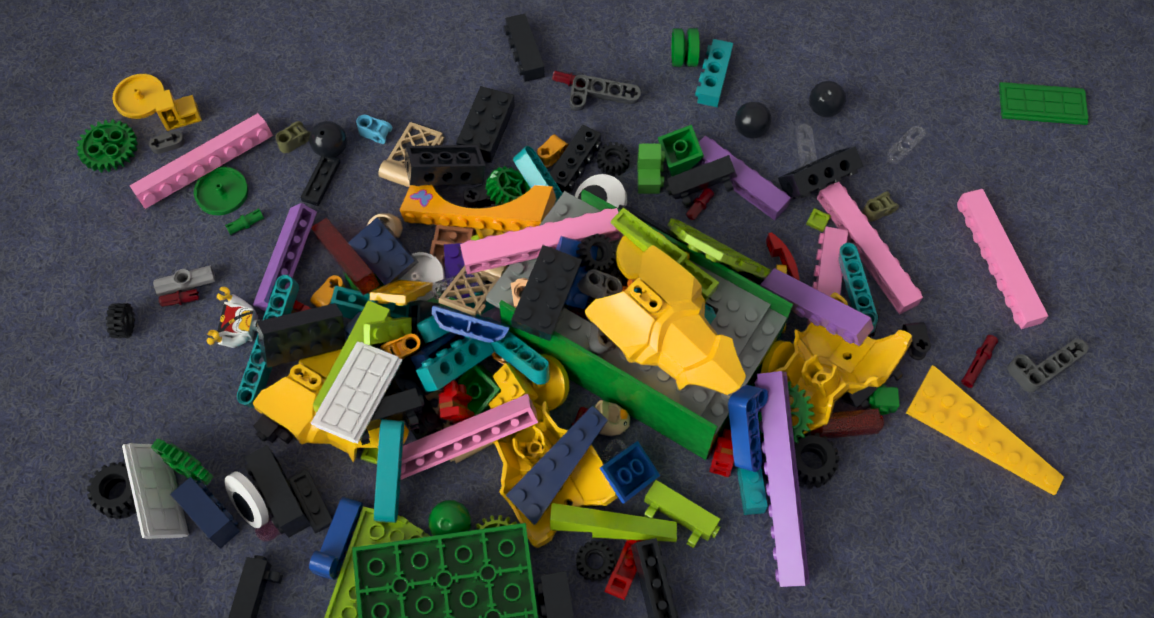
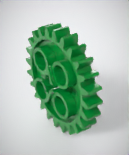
(107, 145)
(803, 413)
(181, 461)

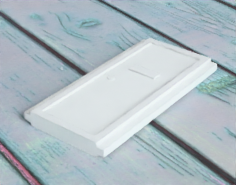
(357, 392)
(151, 488)

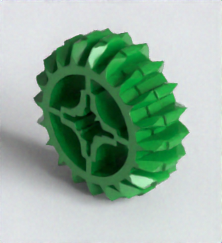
(506, 185)

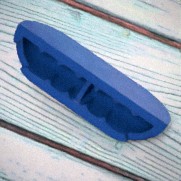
(468, 325)

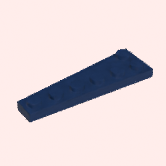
(546, 478)

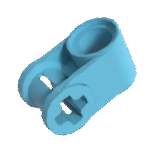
(375, 128)

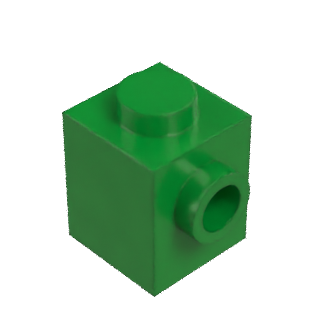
(884, 399)

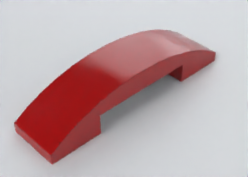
(778, 248)
(623, 573)

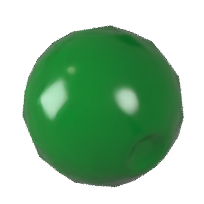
(449, 518)

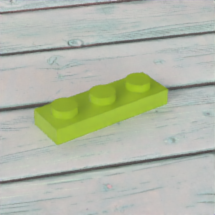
(386, 330)

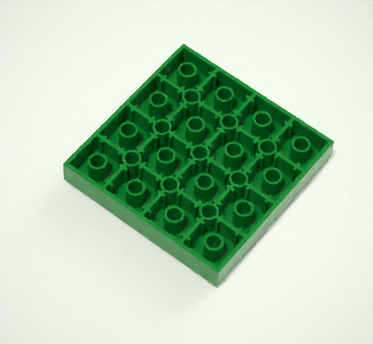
(447, 576)

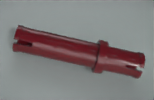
(983, 354)

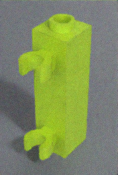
(682, 511)

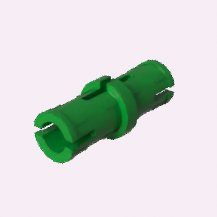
(244, 221)

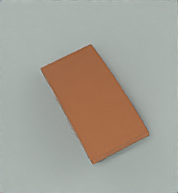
(448, 235)

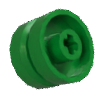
(685, 48)

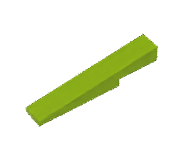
(645, 236)
(611, 524)

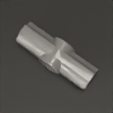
(175, 282)

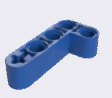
(744, 426)
(337, 539)

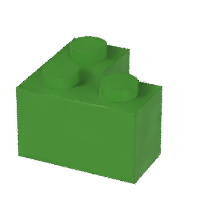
(649, 166)

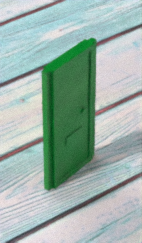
(1043, 103)

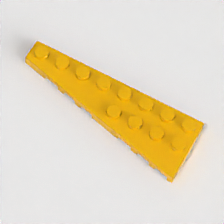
(961, 418)

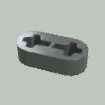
(166, 142)

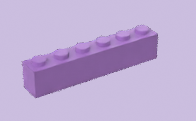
(748, 182)
(286, 252)
(820, 308)

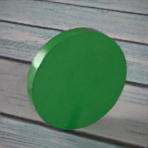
(221, 191)

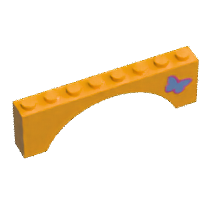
(425, 206)

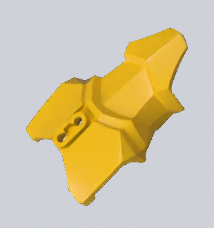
(674, 331)
(825, 374)
(292, 402)
(525, 448)

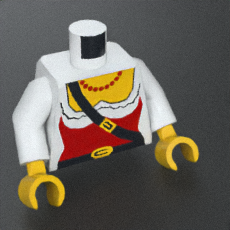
(236, 323)

